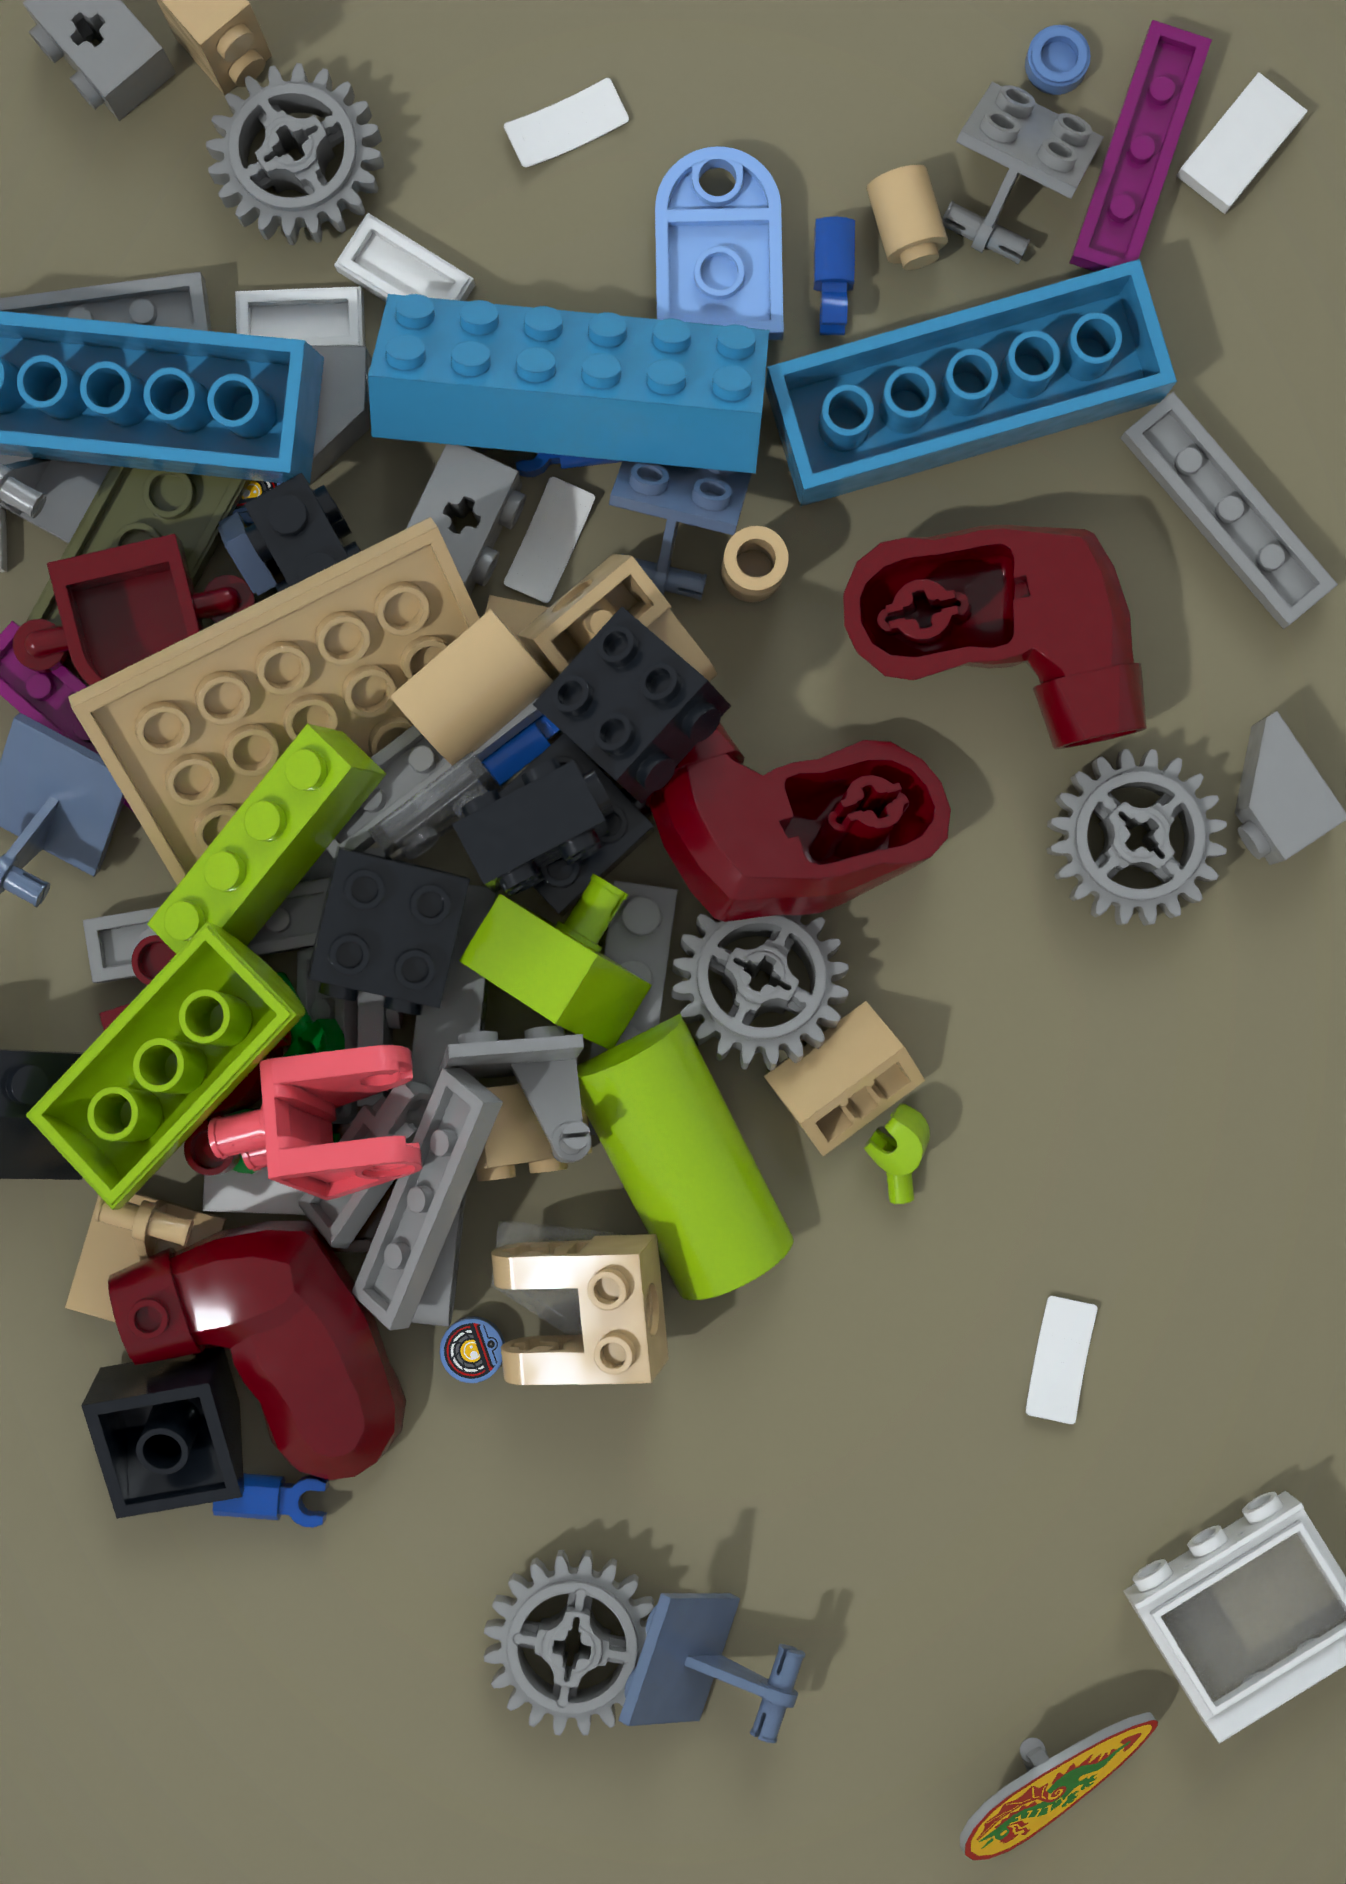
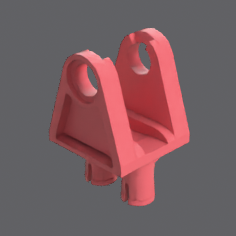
(296, 1117)

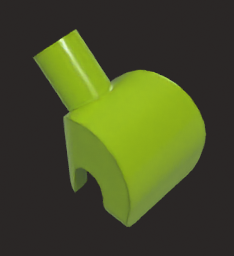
(902, 1153)

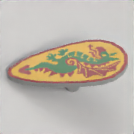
(1050, 1786)

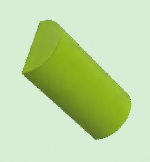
(166, 1063)
(683, 1161)

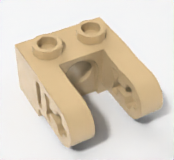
(582, 612)
(618, 1310)

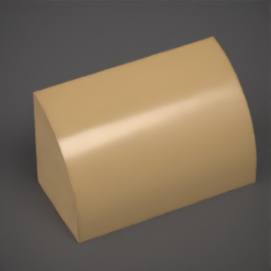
(472, 688)
(846, 1080)

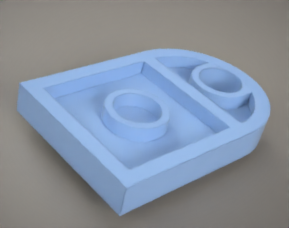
(720, 252)

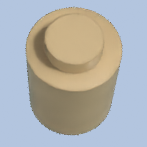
(907, 216)
(754, 563)

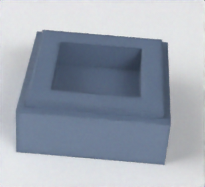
(244, 555)

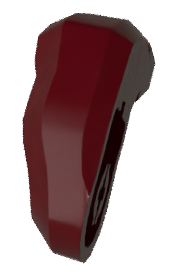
(1000, 602)
(801, 831)
(292, 1334)

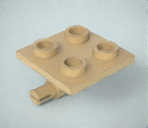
(127, 1237)

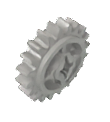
(313, 139)
(1175, 799)
(777, 996)
(549, 1636)

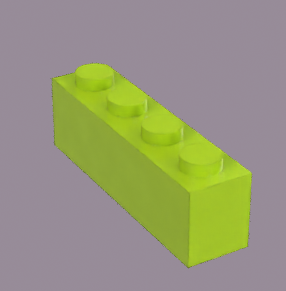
(271, 839)

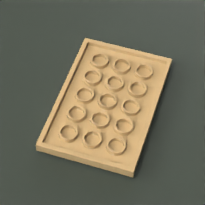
(219, 709)

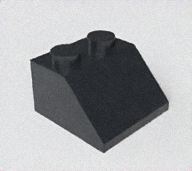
(23, 1082)
(167, 1432)

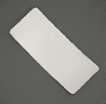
(567, 124)
(550, 540)
(1060, 1359)

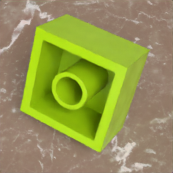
(560, 964)

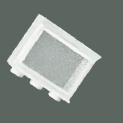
(1247, 1613)

